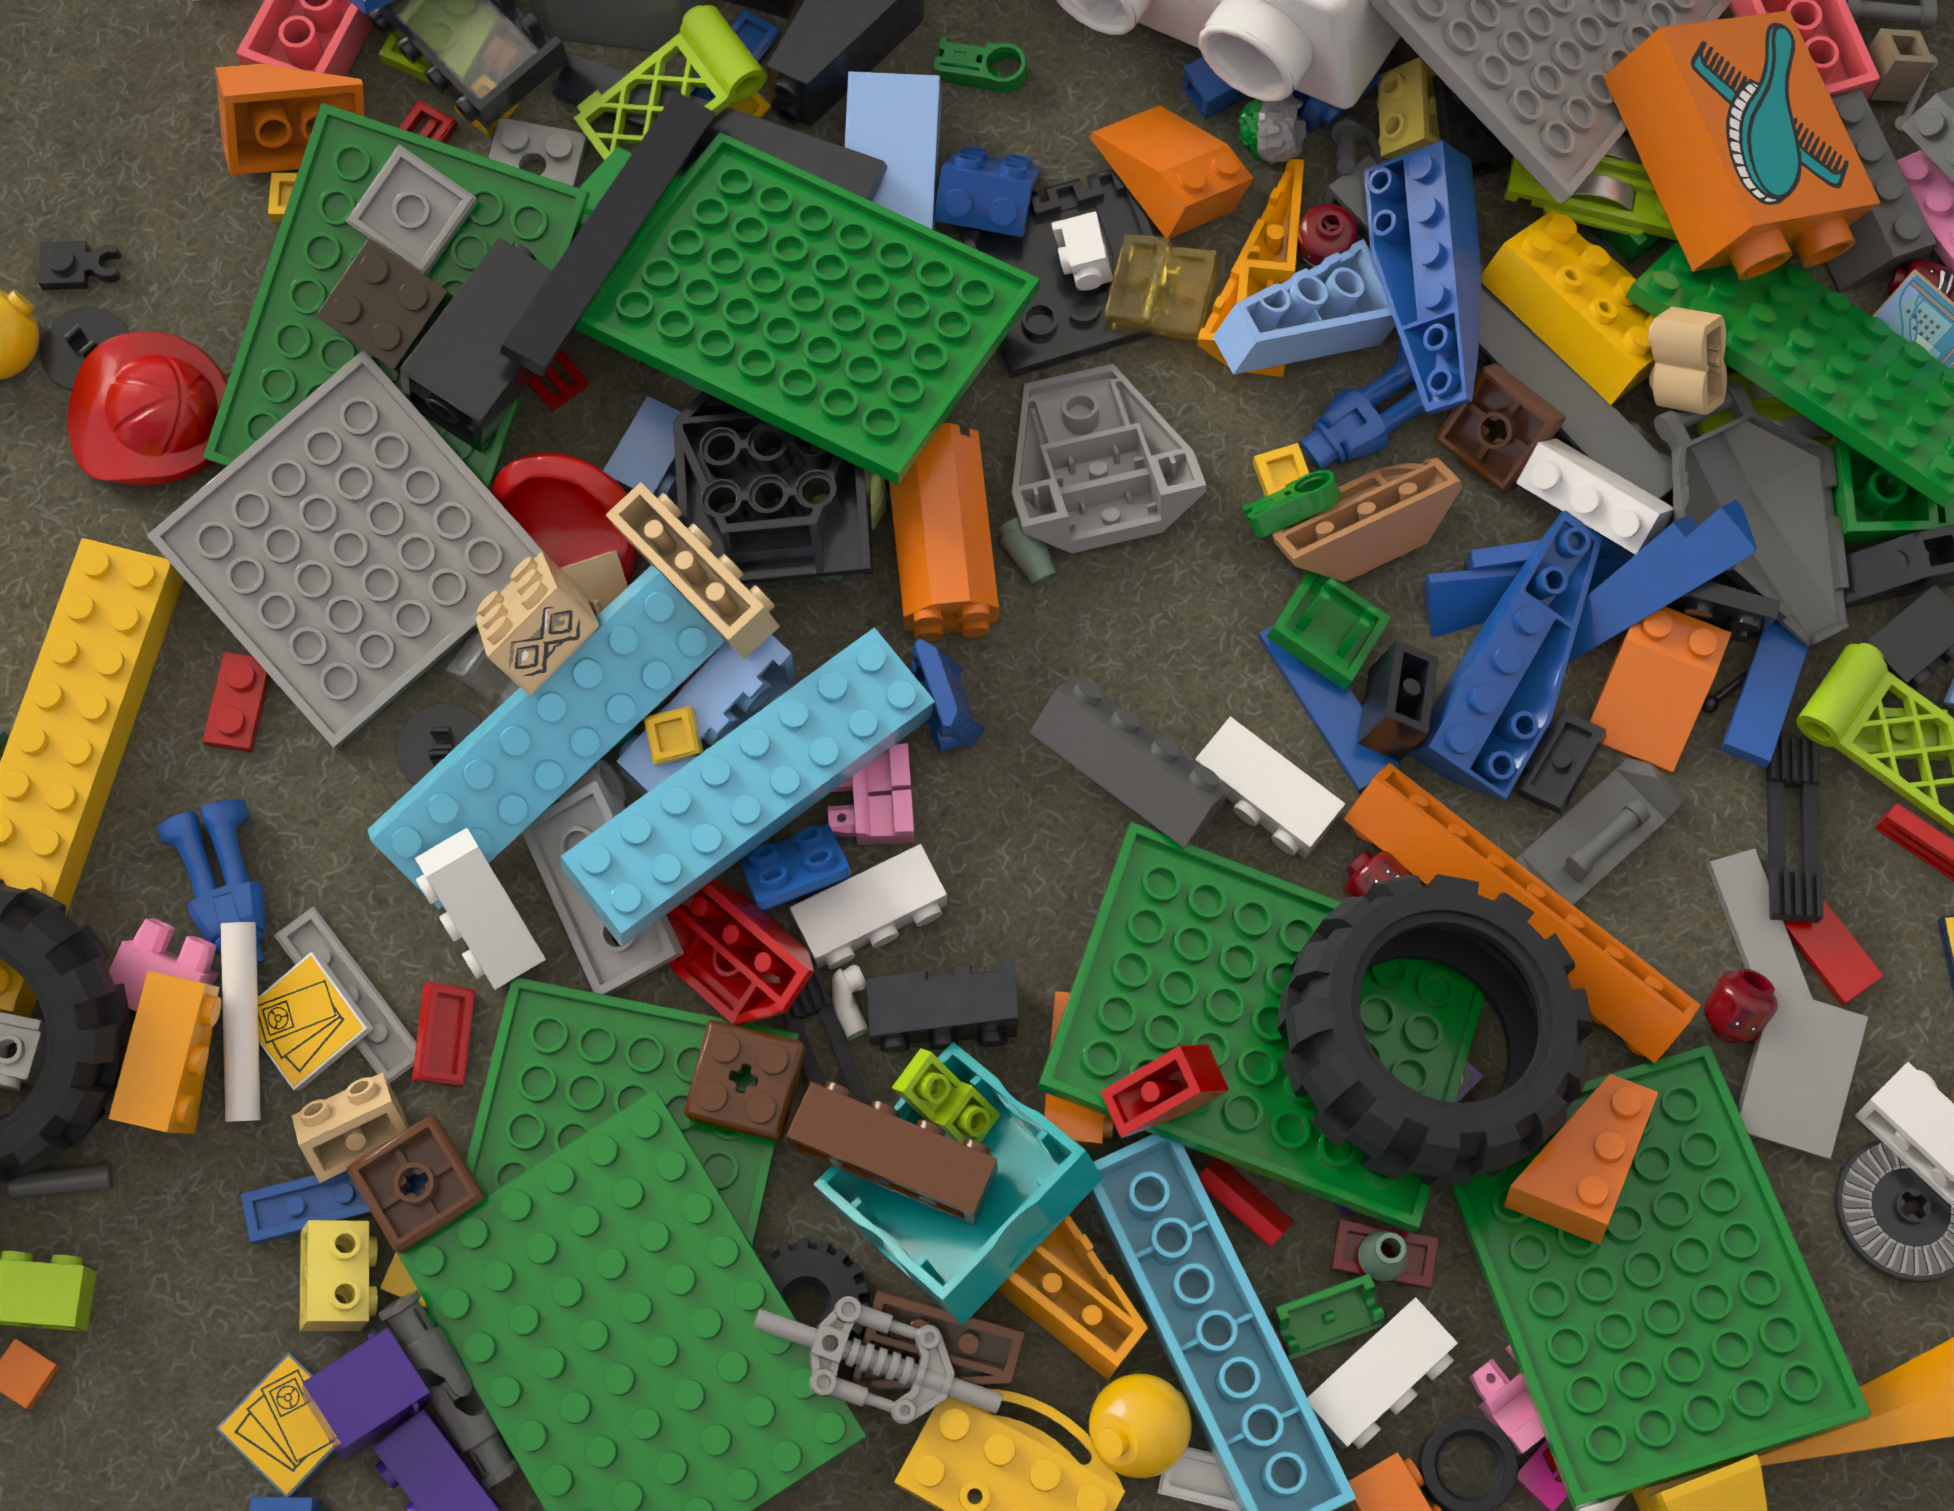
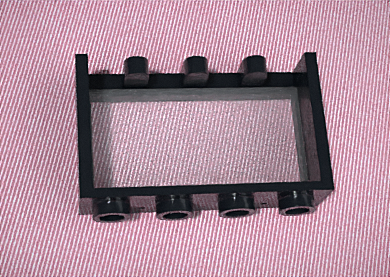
(474, 49)

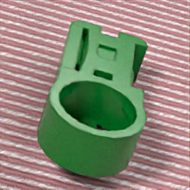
(972, 65)
(1298, 501)

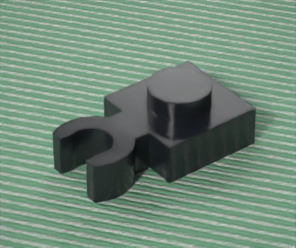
(71, 263)

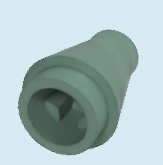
(1027, 552)
(1378, 1265)

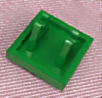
(1329, 628)

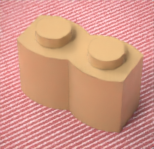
(1688, 360)

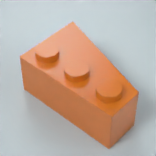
(1586, 1162)

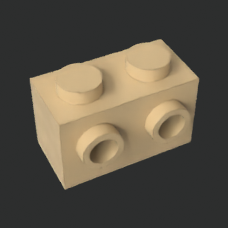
(348, 1125)

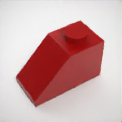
(1164, 1089)

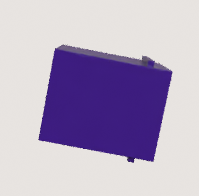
(365, 1394)

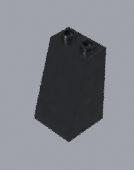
(829, 41)
(457, 366)

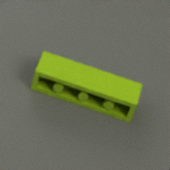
(45, 1294)

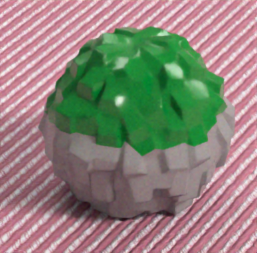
(1272, 129)

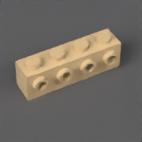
(693, 570)

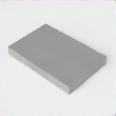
(1801, 1074)

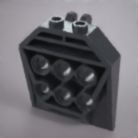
(779, 541)

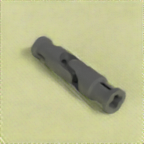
(447, 1381)

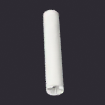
(240, 1021)

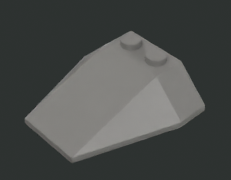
(1098, 463)

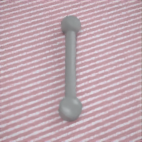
(1910, 106)

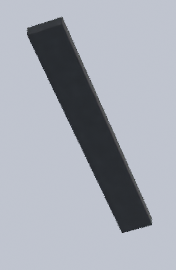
(824, 159)
(607, 234)

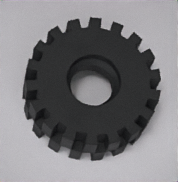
(818, 1266)

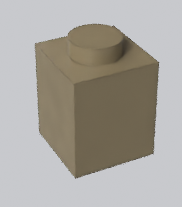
(1901, 63)

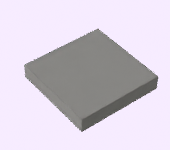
(412, 210)

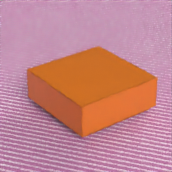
(25, 1373)

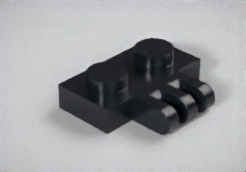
(1560, 761)

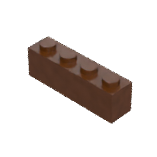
(893, 1151)

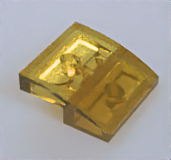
(1162, 287)

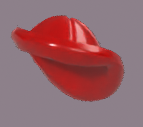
(144, 409)
(564, 507)

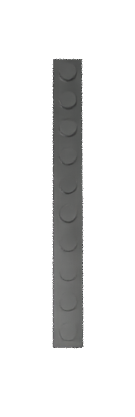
(1590, 422)

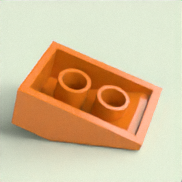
(272, 111)
(1173, 169)
(1658, 686)

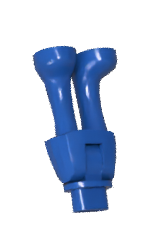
(1353, 427)
(240, 897)

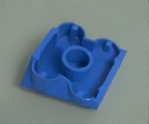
(951, 717)

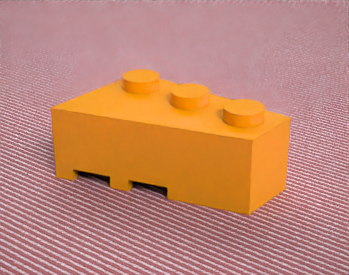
(167, 1055)
(1076, 1299)

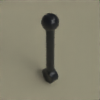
(1711, 702)

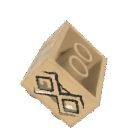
(535, 622)

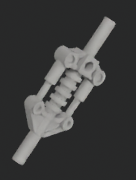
(930, 1379)

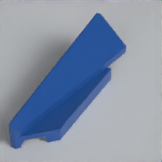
(1663, 572)
(1469, 596)

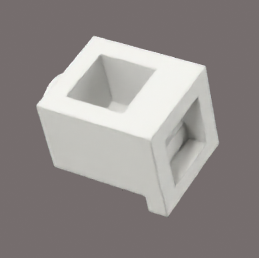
(1083, 250)
(31, 1050)

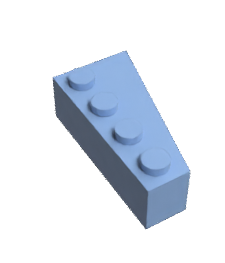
(1310, 315)
(723, 698)

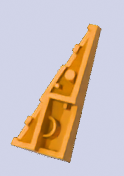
(1264, 260)
(1905, 1408)

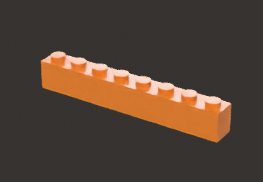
(1434, 840)

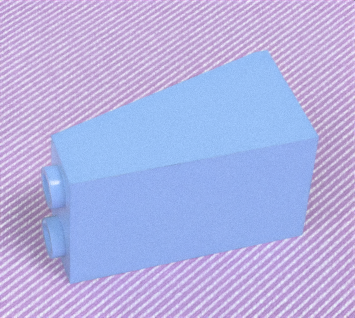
(898, 123)

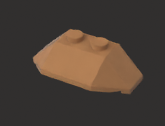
(1374, 521)

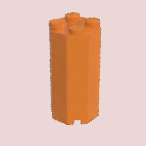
(945, 540)

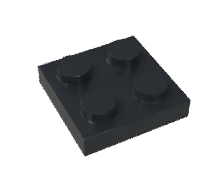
(1729, 609)

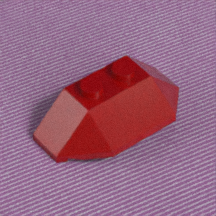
(737, 955)

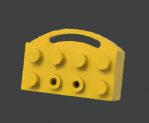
(1575, 303)
(1002, 1464)

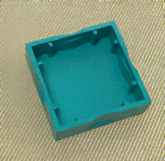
(961, 1263)

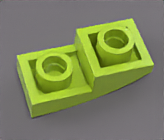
(945, 1099)

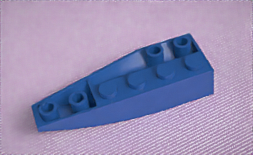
(1430, 266)
(1514, 667)

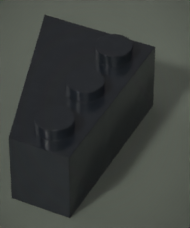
(943, 1008)

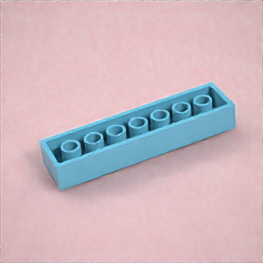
(550, 739)
(747, 787)
(1215, 1332)

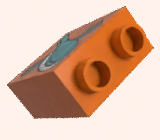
(1742, 143)

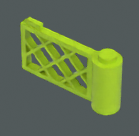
(710, 49)
(1846, 702)

